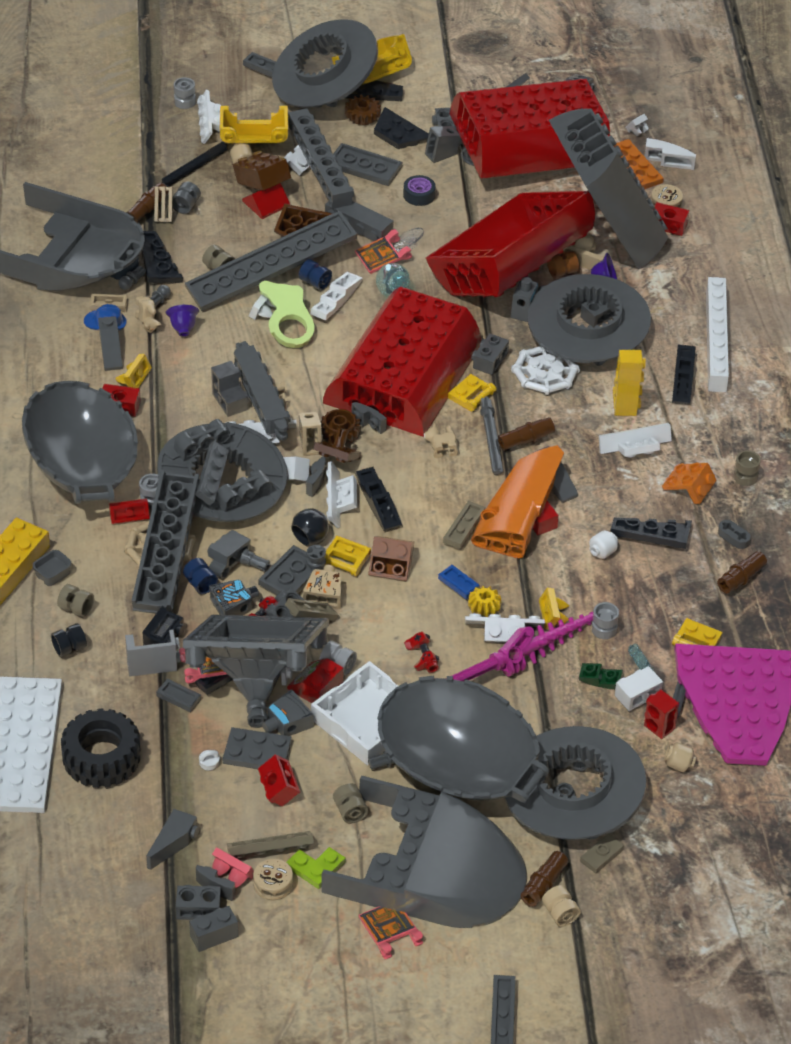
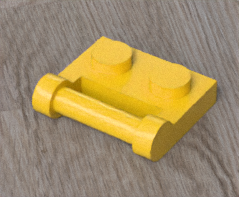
(467, 389)
(348, 551)
(697, 633)

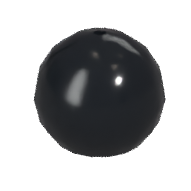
(310, 526)

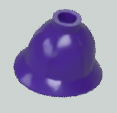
(605, 267)
(182, 318)

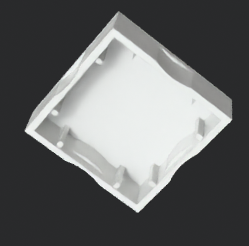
(352, 711)

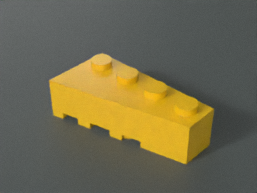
(627, 382)

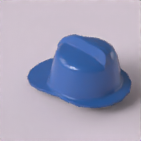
(106, 310)

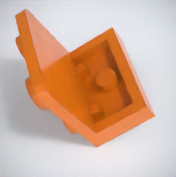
(694, 477)

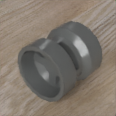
(256, 713)

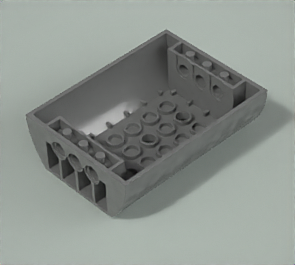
(612, 183)

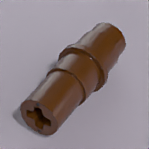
(146, 203)
(527, 433)
(741, 573)
(544, 878)

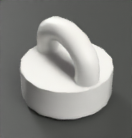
(209, 759)

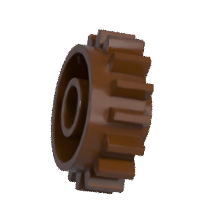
(362, 110)
(339, 419)

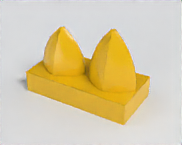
(135, 372)
(550, 608)

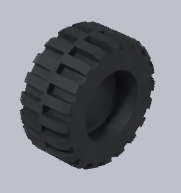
(101, 768)

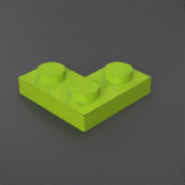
(311, 869)

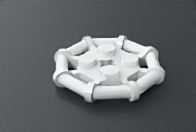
(550, 380)

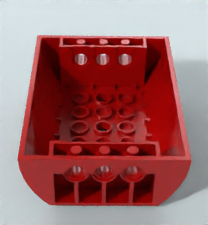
(521, 137)
(512, 242)
(421, 373)

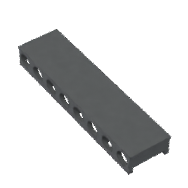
(165, 542)

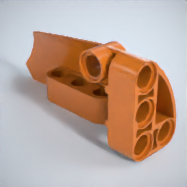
(511, 514)

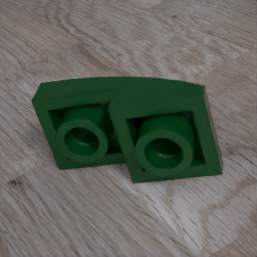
(597, 676)

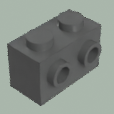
(490, 354)
(213, 928)

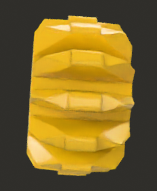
(484, 601)

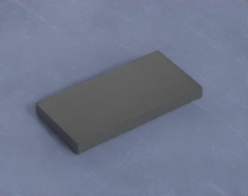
(367, 164)

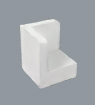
(297, 468)

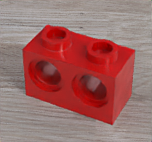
(661, 714)

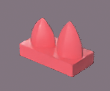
(239, 872)

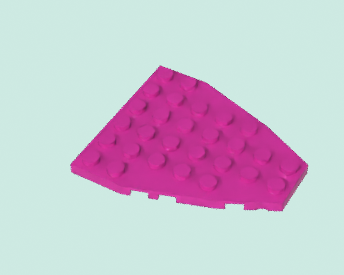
(737, 697)

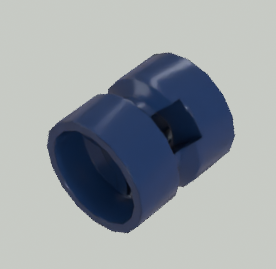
(315, 275)
(200, 575)

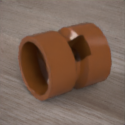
(563, 264)

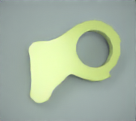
(288, 305)

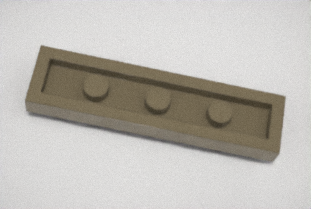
(261, 845)

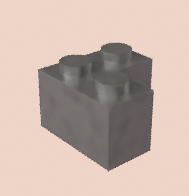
(228, 389)

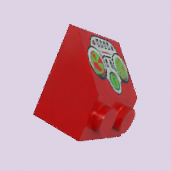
(317, 679)

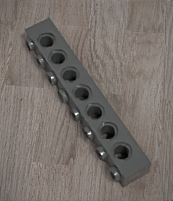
(320, 158)

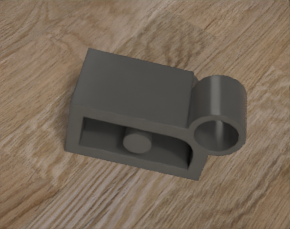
(227, 552)

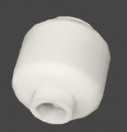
(603, 544)

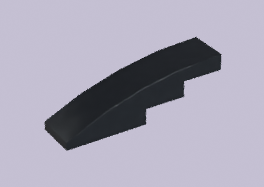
(683, 374)
(378, 498)

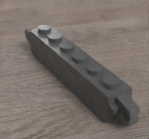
(261, 390)

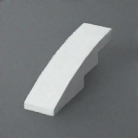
(338, 294)

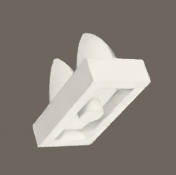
(261, 309)

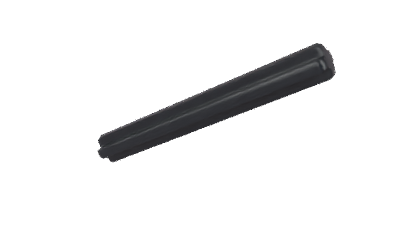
(194, 164)

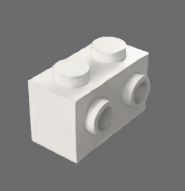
(637, 688)

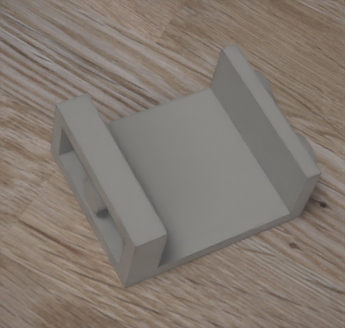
(152, 658)

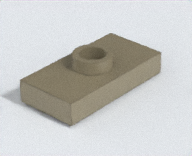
(602, 853)

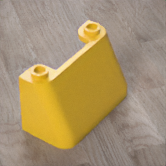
(391, 58)
(253, 130)

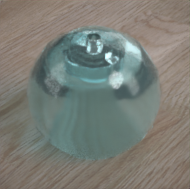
(392, 277)

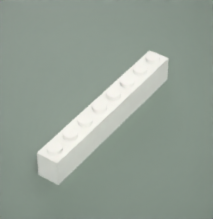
(717, 334)

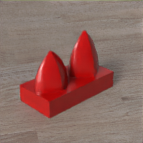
(129, 511)

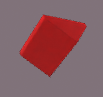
(267, 201)

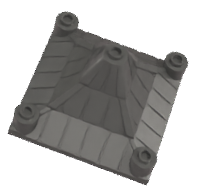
(255, 648)

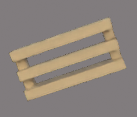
(163, 219)
(99, 300)

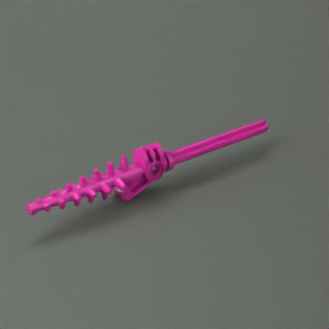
(523, 644)

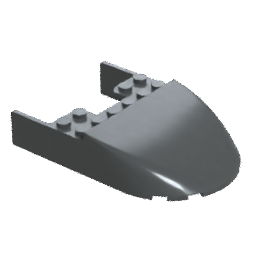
(87, 242)
(448, 868)

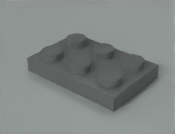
(287, 572)
(254, 748)

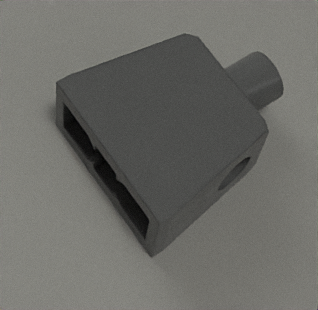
(442, 143)

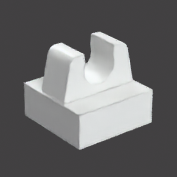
(637, 124)

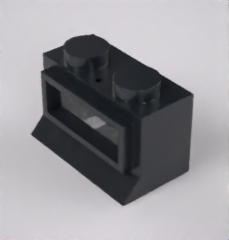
(158, 628)

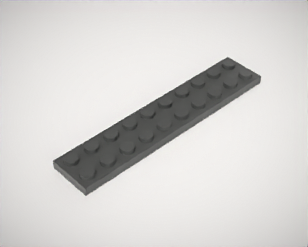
(270, 260)

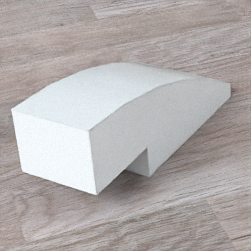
(669, 154)

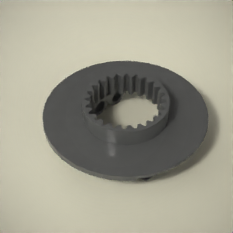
(343, 37)
(587, 344)
(246, 448)
(589, 815)

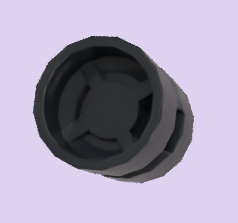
(66, 641)

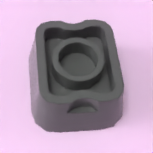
(52, 567)

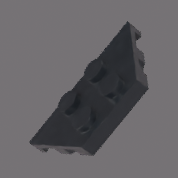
(398, 131)

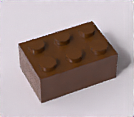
(261, 170)

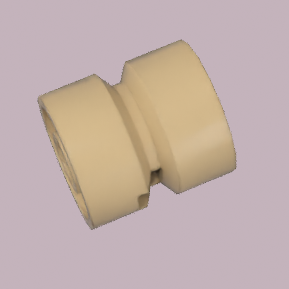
(561, 906)

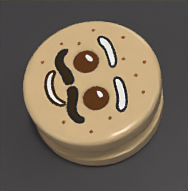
(667, 195)
(273, 879)

